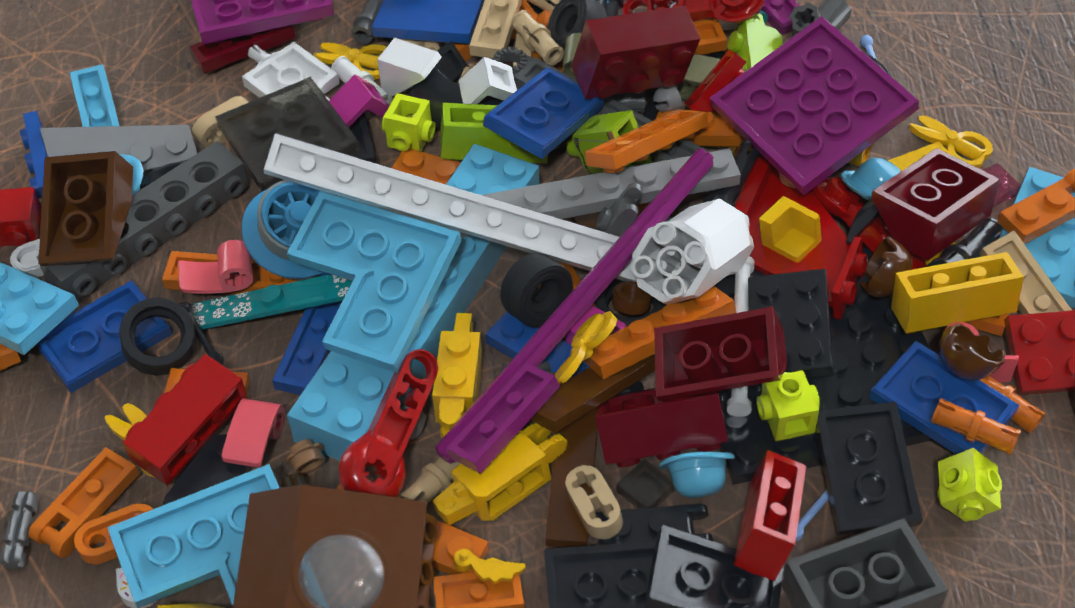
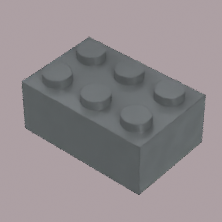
(866, 571)

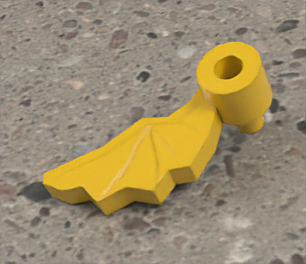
(490, 569)

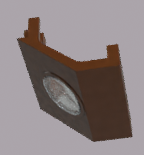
(335, 550)

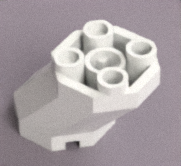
(692, 251)

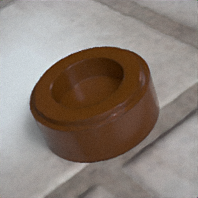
(630, 298)

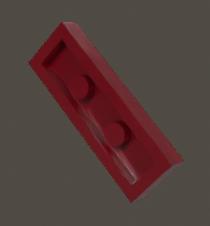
(216, 55)

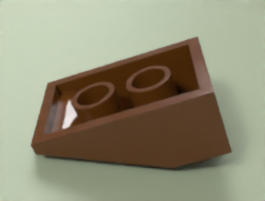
(83, 207)

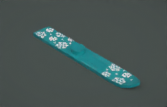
(270, 301)

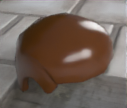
(883, 265)
(969, 353)

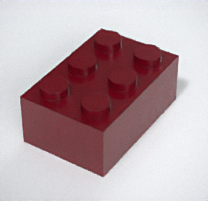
(634, 52)

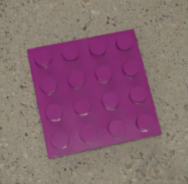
(234, 18)
(814, 104)

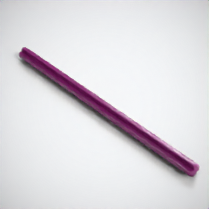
(589, 288)

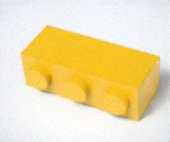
(956, 292)

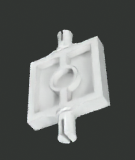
(286, 68)

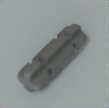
(17, 530)

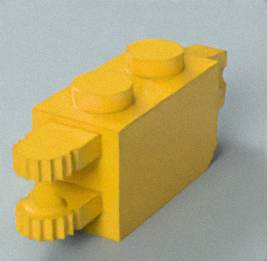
(458, 372)
(505, 481)

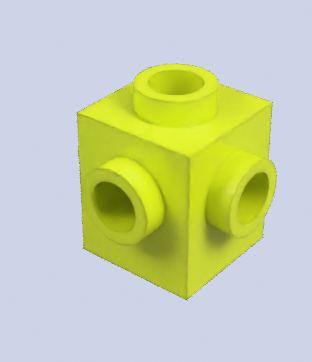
(408, 123)
(789, 406)
(969, 485)

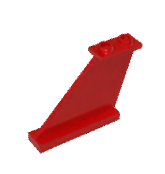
(841, 260)

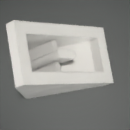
(405, 65)

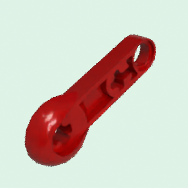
(725, 10)
(846, 204)
(389, 432)

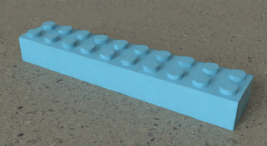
(347, 391)

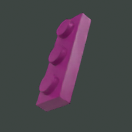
(502, 417)

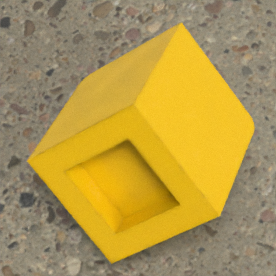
(790, 229)

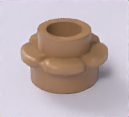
(306, 456)

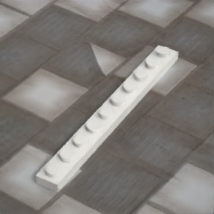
(439, 204)

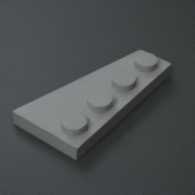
(149, 144)

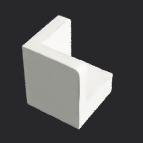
(485, 79)

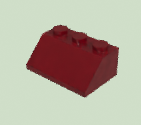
(935, 202)
(719, 353)
(642, 427)

